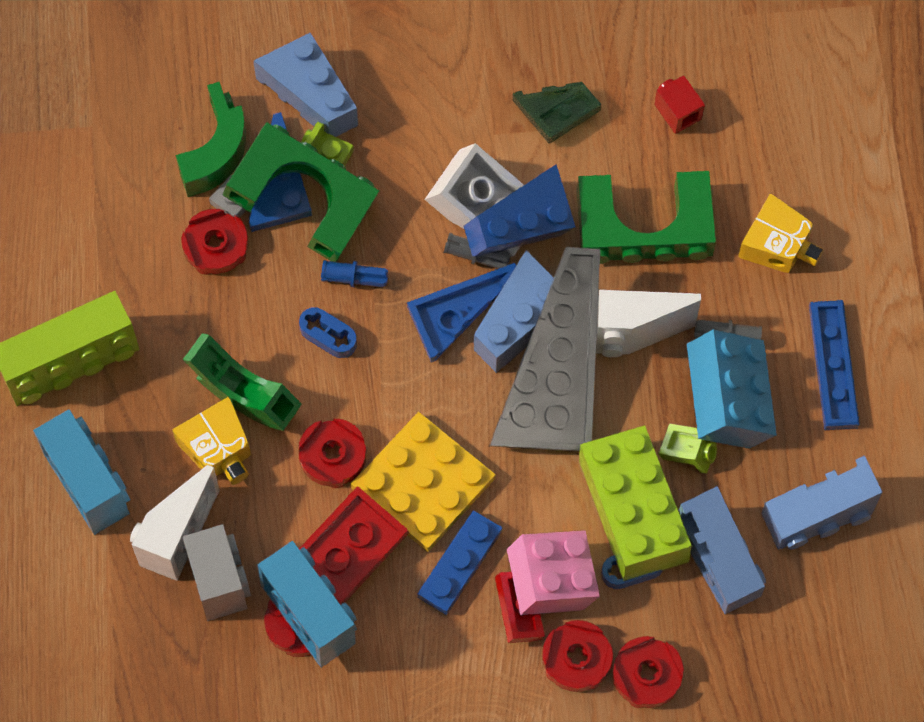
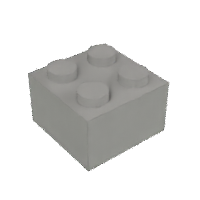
(214, 567)

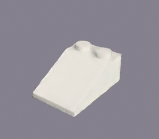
(471, 186)
(640, 318)
(159, 537)

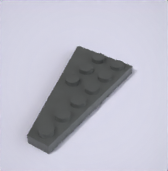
(556, 378)

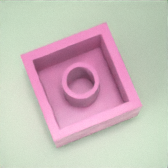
(553, 572)

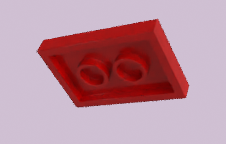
(354, 542)

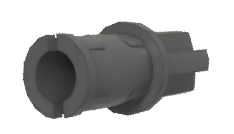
(460, 247)
(703, 327)

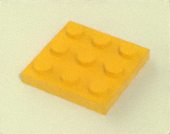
(424, 480)

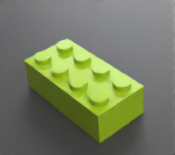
(67, 348)
(634, 503)

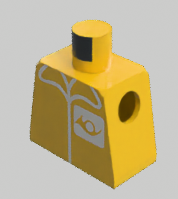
(779, 238)
(216, 440)

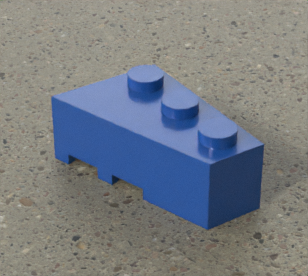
(523, 217)

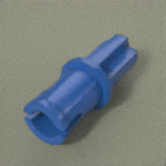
(354, 274)

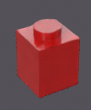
(679, 104)

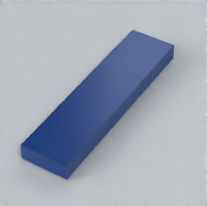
(834, 365)

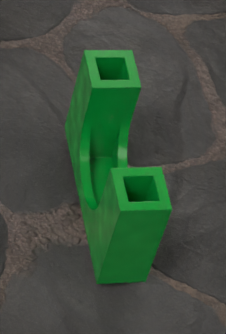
(278, 153)
(687, 236)

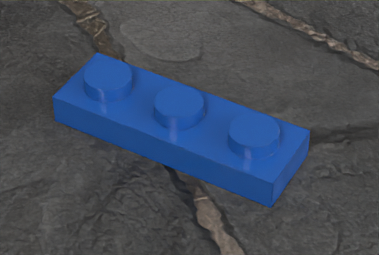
(459, 562)

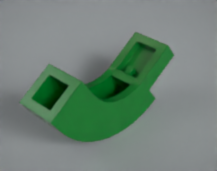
(220, 156)
(251, 395)

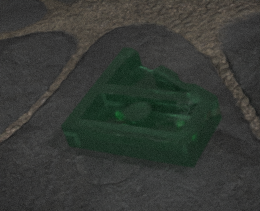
(557, 108)

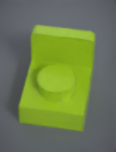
(328, 145)
(683, 446)

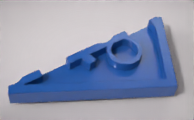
(282, 199)
(450, 311)

